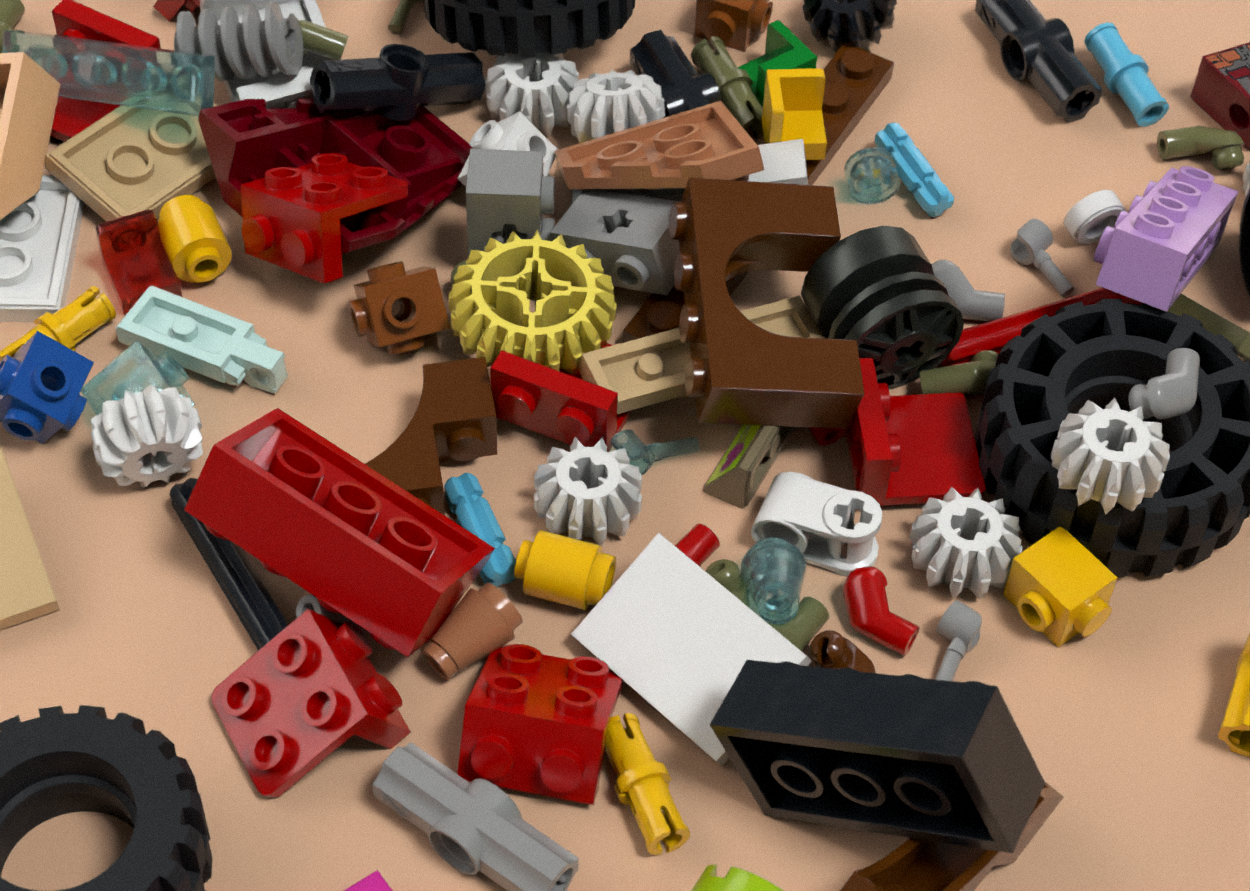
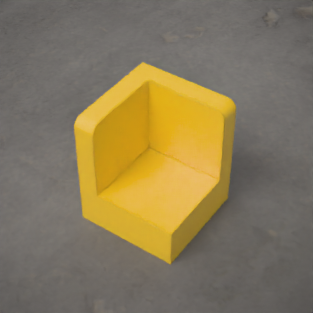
(795, 109)

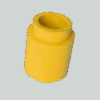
(193, 239)
(564, 570)

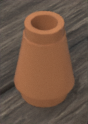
(472, 631)

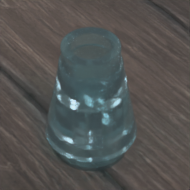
(774, 578)

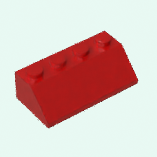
(337, 529)

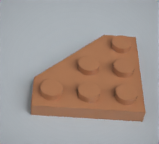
(664, 153)

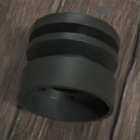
(886, 298)

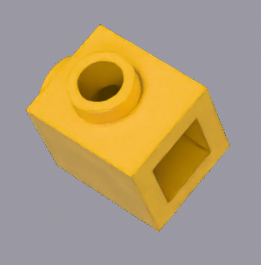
(1060, 587)

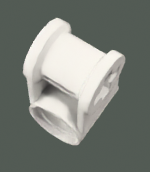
(819, 521)

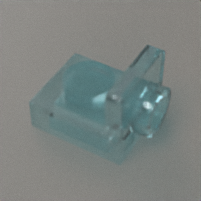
(134, 372)

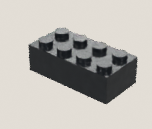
(880, 753)

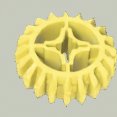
(495, 293)

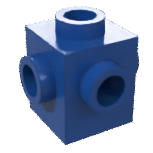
(42, 389)

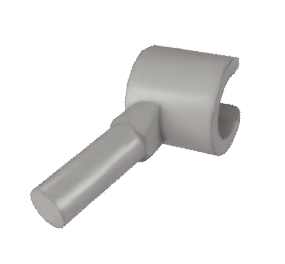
(1030, 248)
(962, 629)

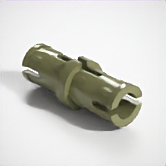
(732, 83)

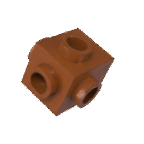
(420, 310)

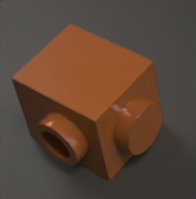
(732, 20)

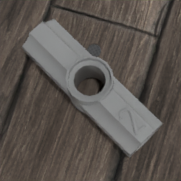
(472, 823)

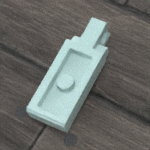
(203, 340)

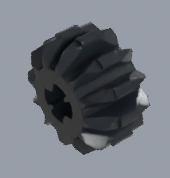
(849, 20)

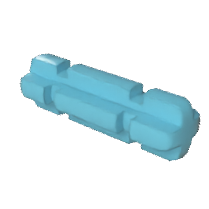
(915, 170)
(477, 517)

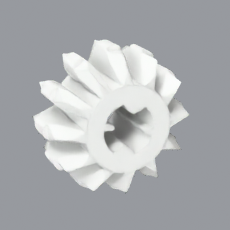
(533, 86)
(613, 104)
(146, 436)
(1110, 455)
(588, 491)
(965, 542)

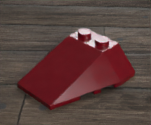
(250, 139)

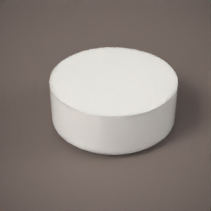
(1092, 215)

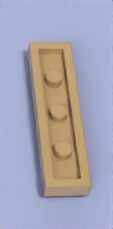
(655, 365)

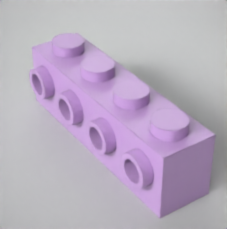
(1164, 237)

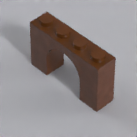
(734, 365)

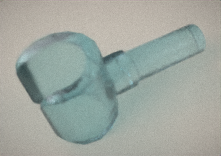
(644, 455)

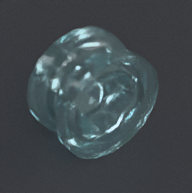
(872, 175)

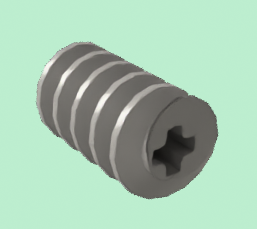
(243, 47)

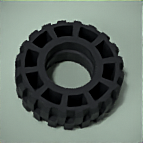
(1099, 356)

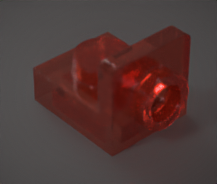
(135, 257)

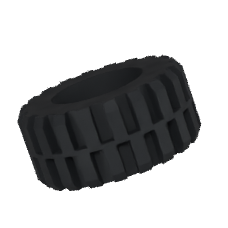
(526, 25)
(109, 768)

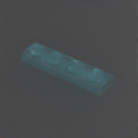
(121, 72)

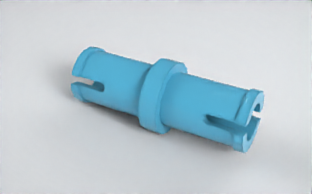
(1126, 74)

